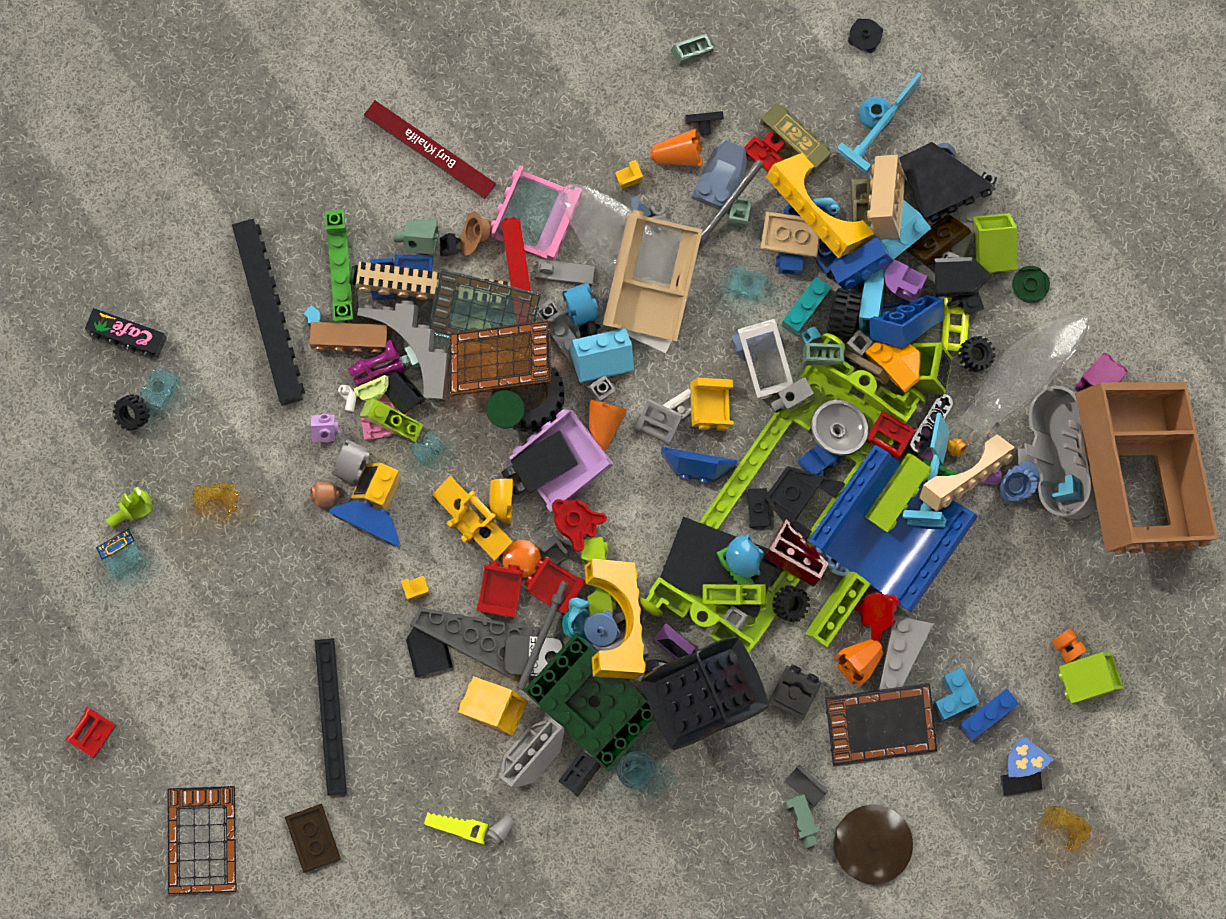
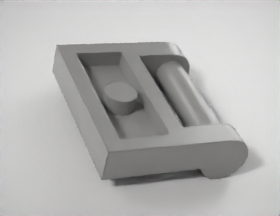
(660, 416)

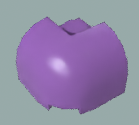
(905, 281)

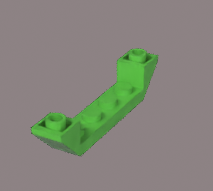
(339, 265)

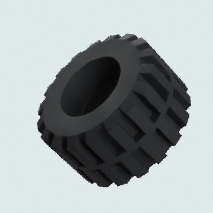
(844, 313)

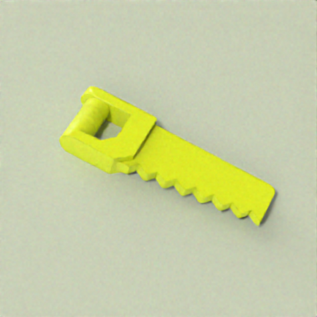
(457, 827)

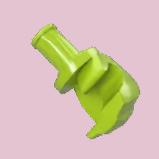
(131, 507)

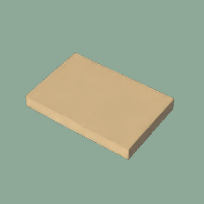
(789, 235)

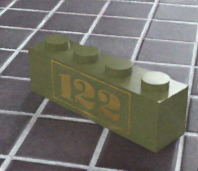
(796, 137)

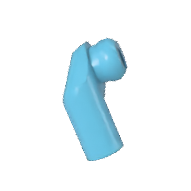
(828, 203)

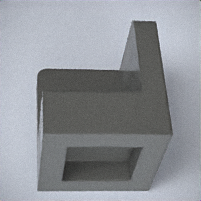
(554, 550)

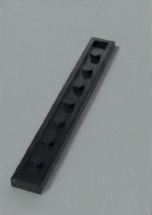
(330, 716)

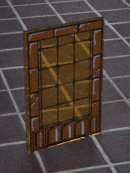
(500, 358)

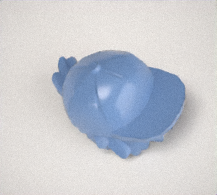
(1020, 482)

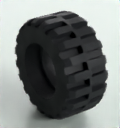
(549, 409)

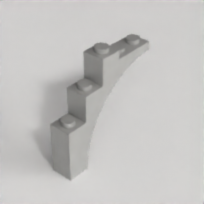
(434, 365)

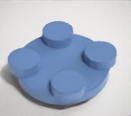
(601, 628)

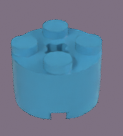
(580, 304)

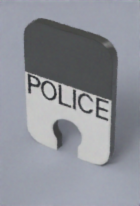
(519, 649)

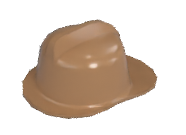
(474, 233)

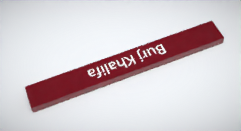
(430, 149)

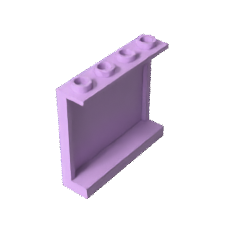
(587, 451)

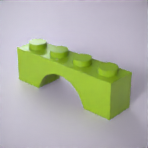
(599, 600)

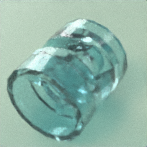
(427, 448)

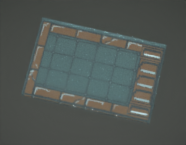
(476, 304)

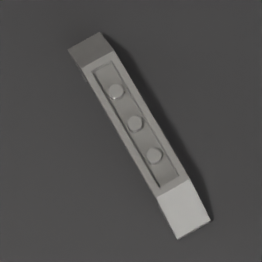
(970, 211)
(563, 337)

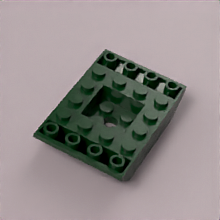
(565, 694)

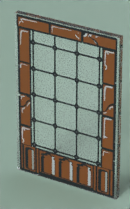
(201, 840)

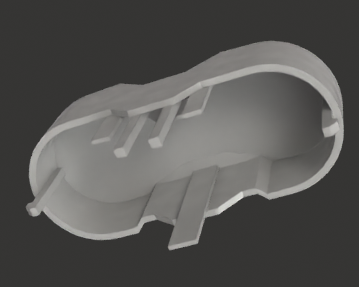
(1060, 450)

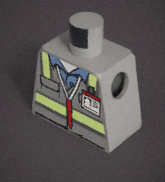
(802, 393)

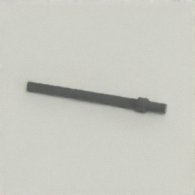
(730, 201)
(556, 601)

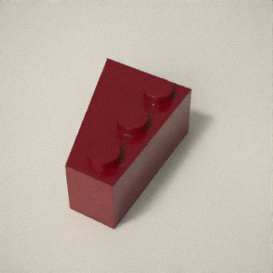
(795, 555)

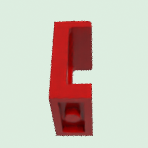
(547, 582)
(500, 589)

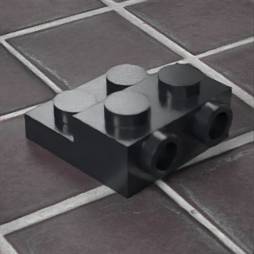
(795, 691)

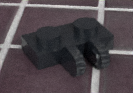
(969, 303)

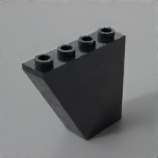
(941, 181)

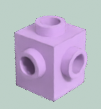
(324, 428)

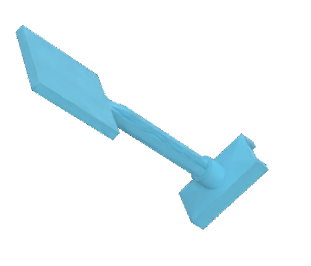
(855, 156)
(939, 442)

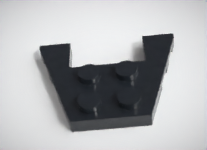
(793, 493)

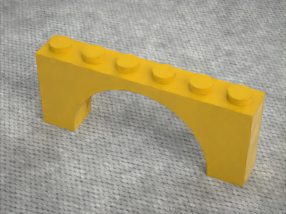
(838, 235)
(620, 582)

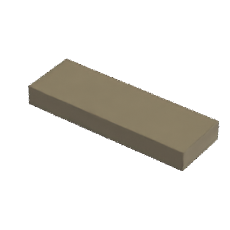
(862, 364)

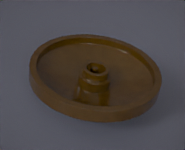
(873, 844)

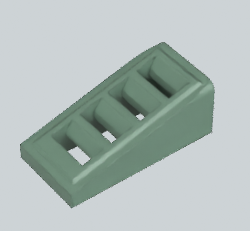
(682, 59)
(815, 360)

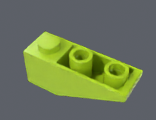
(390, 419)

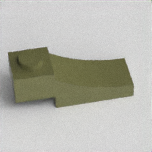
(859, 194)

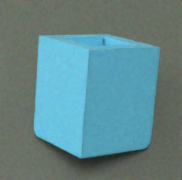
(1068, 490)

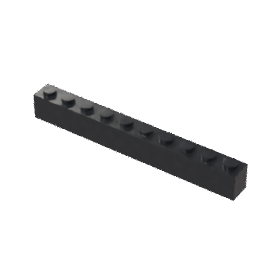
(267, 312)

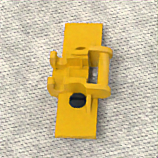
(468, 522)

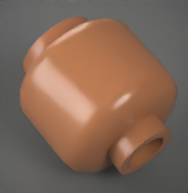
(324, 494)

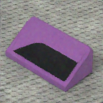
(673, 642)

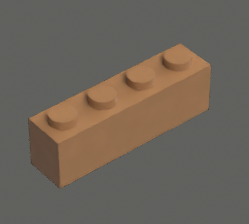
(348, 337)

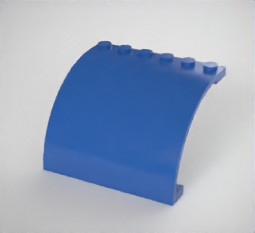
(892, 561)

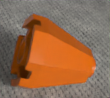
(859, 661)

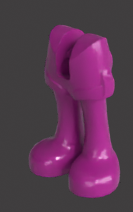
(363, 368)

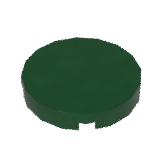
(1026, 289)
(505, 409)

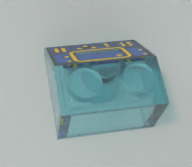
(121, 554)

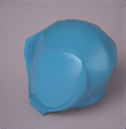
(744, 557)

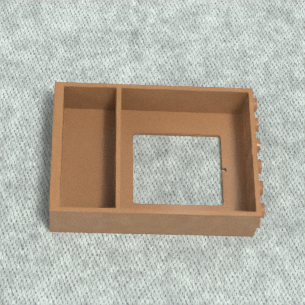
(1146, 422)

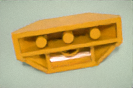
(900, 364)

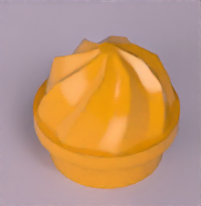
(956, 447)

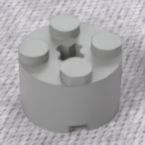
(350, 460)

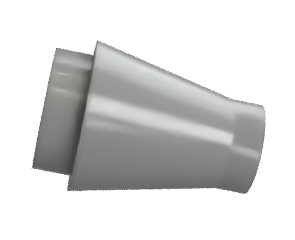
(499, 831)

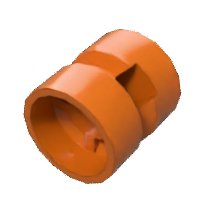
(1065, 639)

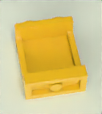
(710, 403)

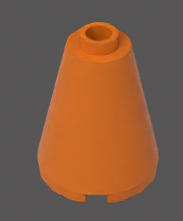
(679, 150)
(604, 422)

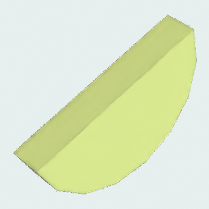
(374, 389)

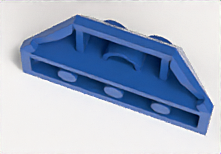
(696, 465)
(368, 520)

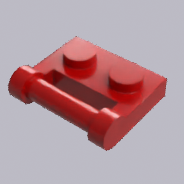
(893, 430)
(95, 736)

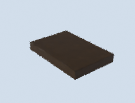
(938, 239)
(312, 838)

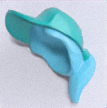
(574, 619)

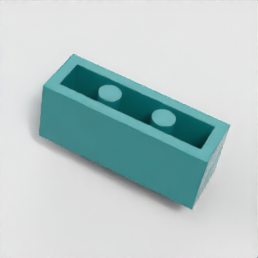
(806, 306)

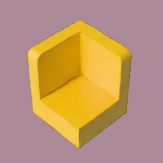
(630, 175)
(415, 588)

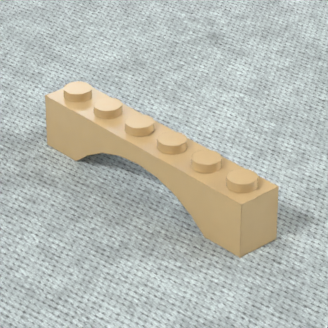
(944, 489)

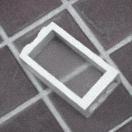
(765, 358)

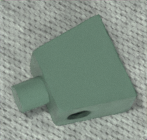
(419, 236)

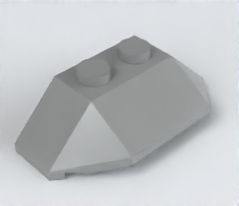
(532, 753)

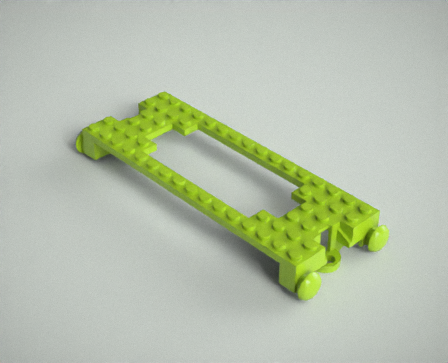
(827, 384)

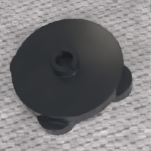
(865, 35)

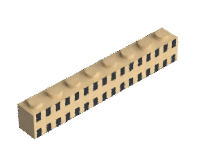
(399, 280)

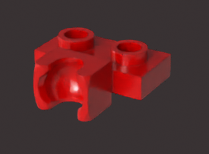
(764, 151)

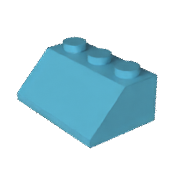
(912, 228)
(602, 355)

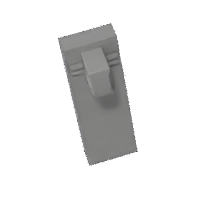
(565, 272)

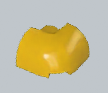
(501, 499)

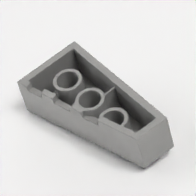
(902, 650)

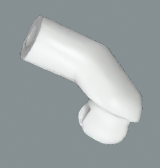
(350, 397)

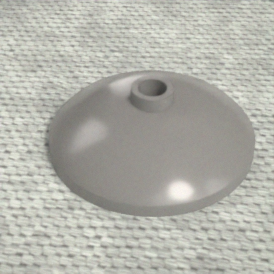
(845, 419)

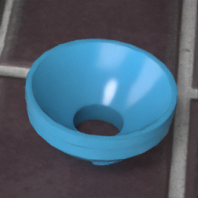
(866, 116)

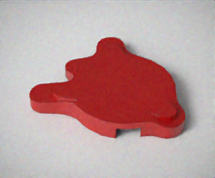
(575, 520)
(877, 612)

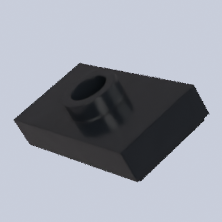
(758, 508)

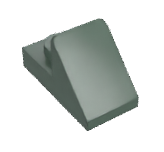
(740, 212)

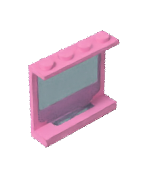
(540, 214)

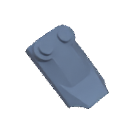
(721, 175)

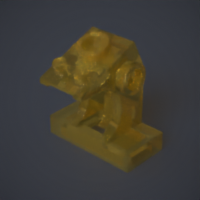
(205, 494)
(1056, 816)

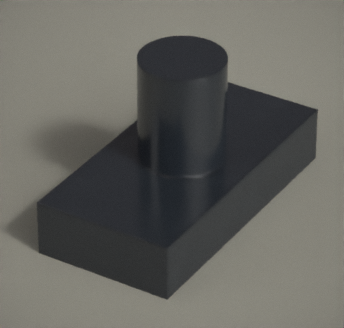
(704, 120)

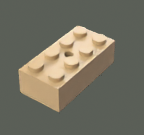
(886, 197)

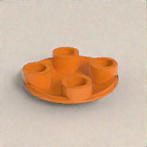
(522, 554)

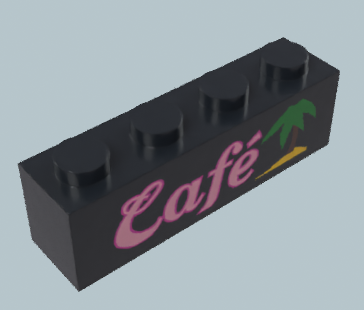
(126, 333)

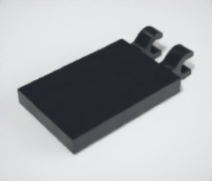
(541, 463)

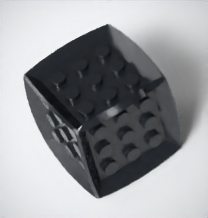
(703, 692)

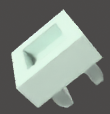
(410, 358)

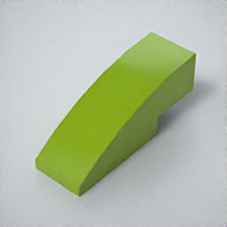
(734, 594)

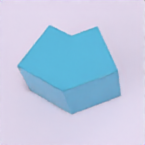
(312, 315)
(813, 333)

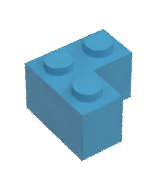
(960, 698)

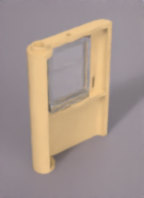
(652, 276)

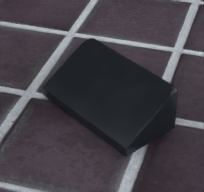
(1023, 784)

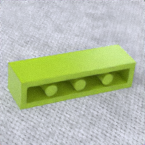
(898, 492)
(837, 609)

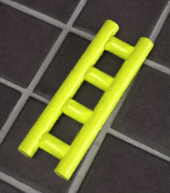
(946, 327)

